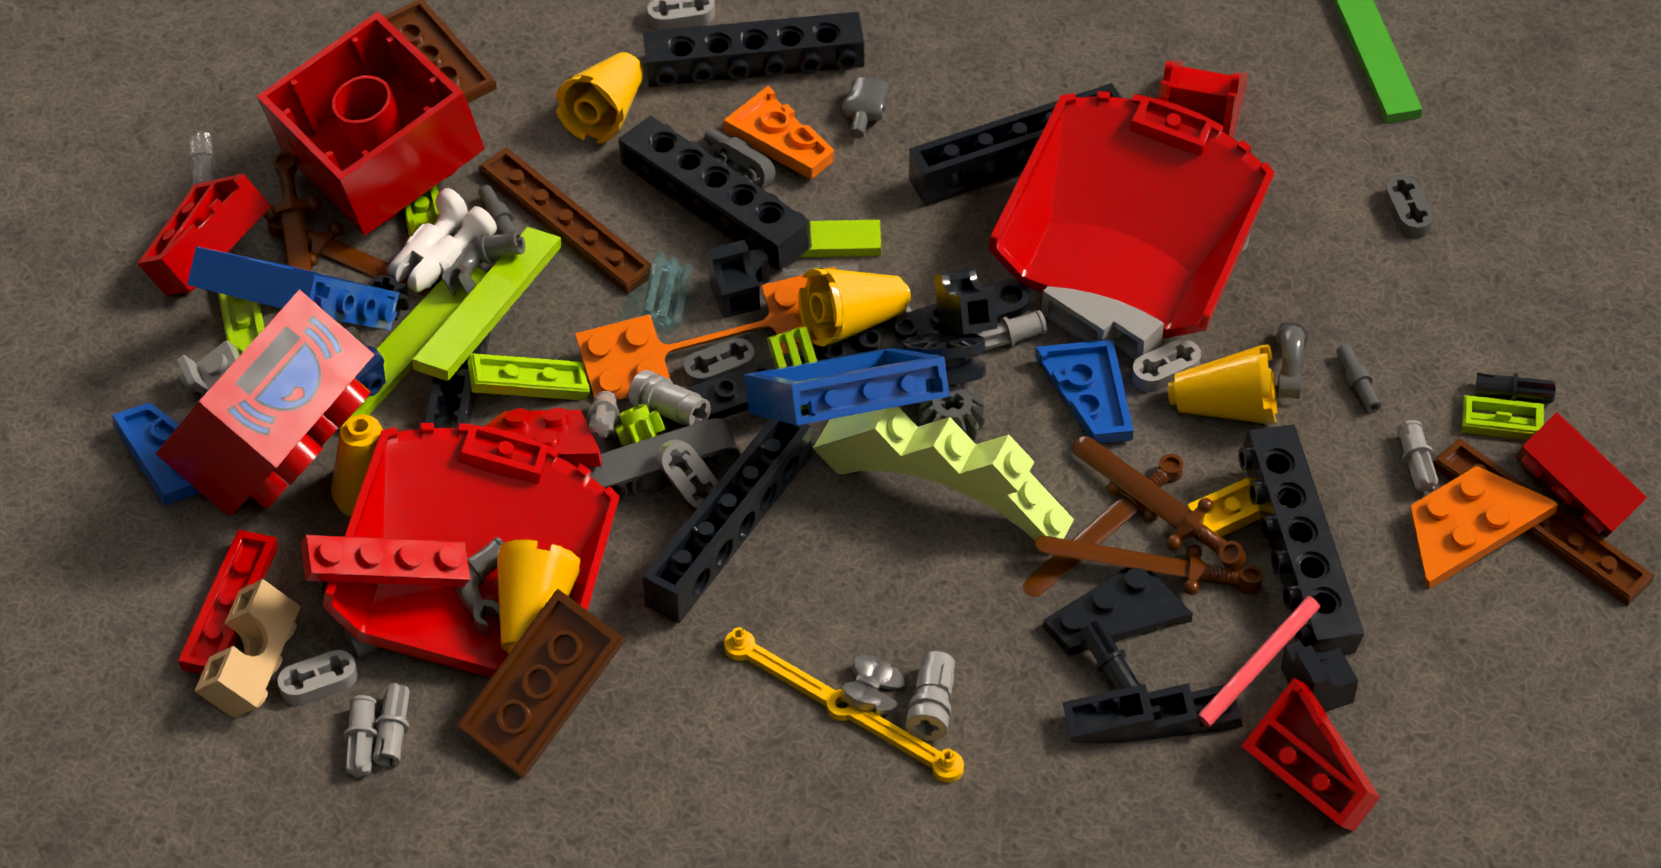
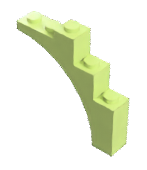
(943, 453)

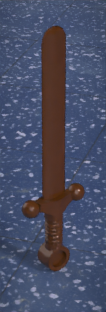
(291, 212)
(326, 244)
(1186, 521)
(1103, 526)
(1246, 579)

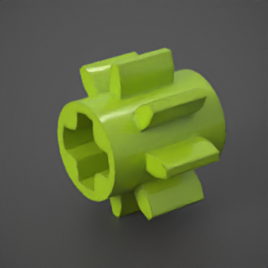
(638, 425)

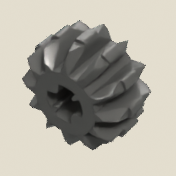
(961, 406)

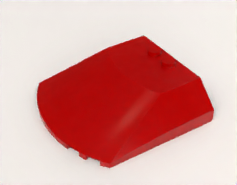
(1133, 207)
(466, 490)

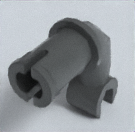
(482, 250)
(1291, 339)
(480, 566)

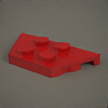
(557, 428)

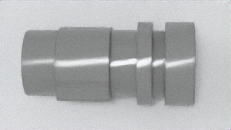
(670, 400)
(930, 705)

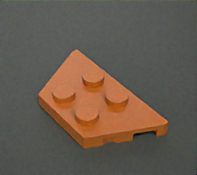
(1472, 520)

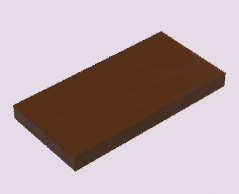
(442, 48)
(540, 683)

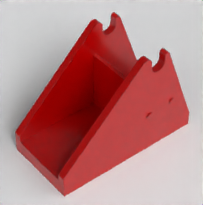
(1205, 92)

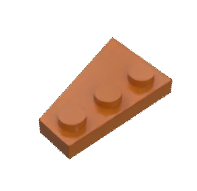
(779, 134)

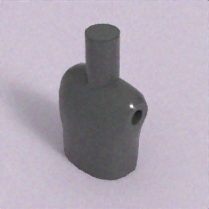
(865, 103)

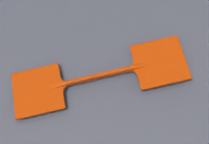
(625, 348)

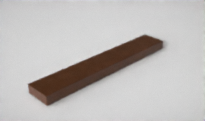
(567, 220)
(1561, 533)

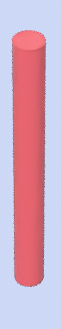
(1258, 661)

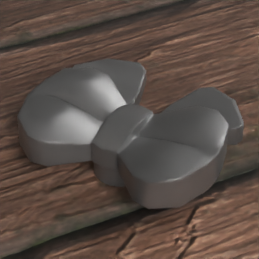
(870, 676)

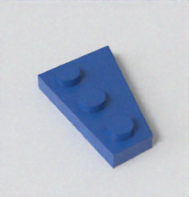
(1091, 386)
(143, 433)

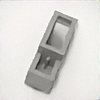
(1102, 318)

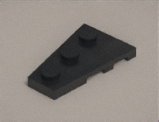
(1125, 604)

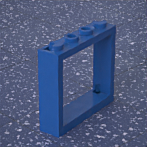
(278, 283)
(846, 385)

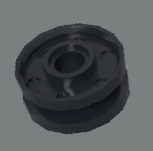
(956, 350)

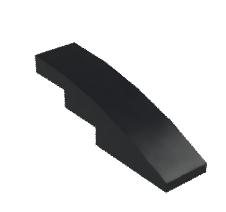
(453, 400)
(1141, 715)

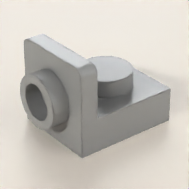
(204, 374)

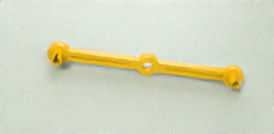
(945, 765)

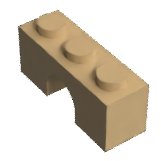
(264, 622)

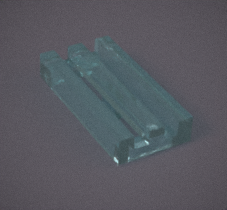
(673, 269)

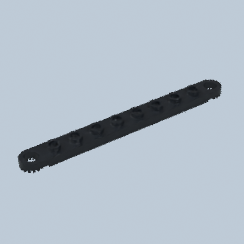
(728, 392)

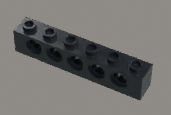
(753, 49)
(981, 153)
(715, 192)
(1281, 451)
(726, 518)

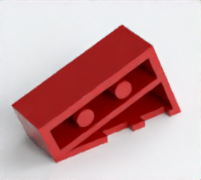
(209, 217)
(1580, 475)
(1311, 756)

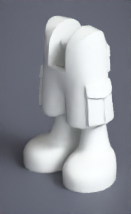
(432, 248)

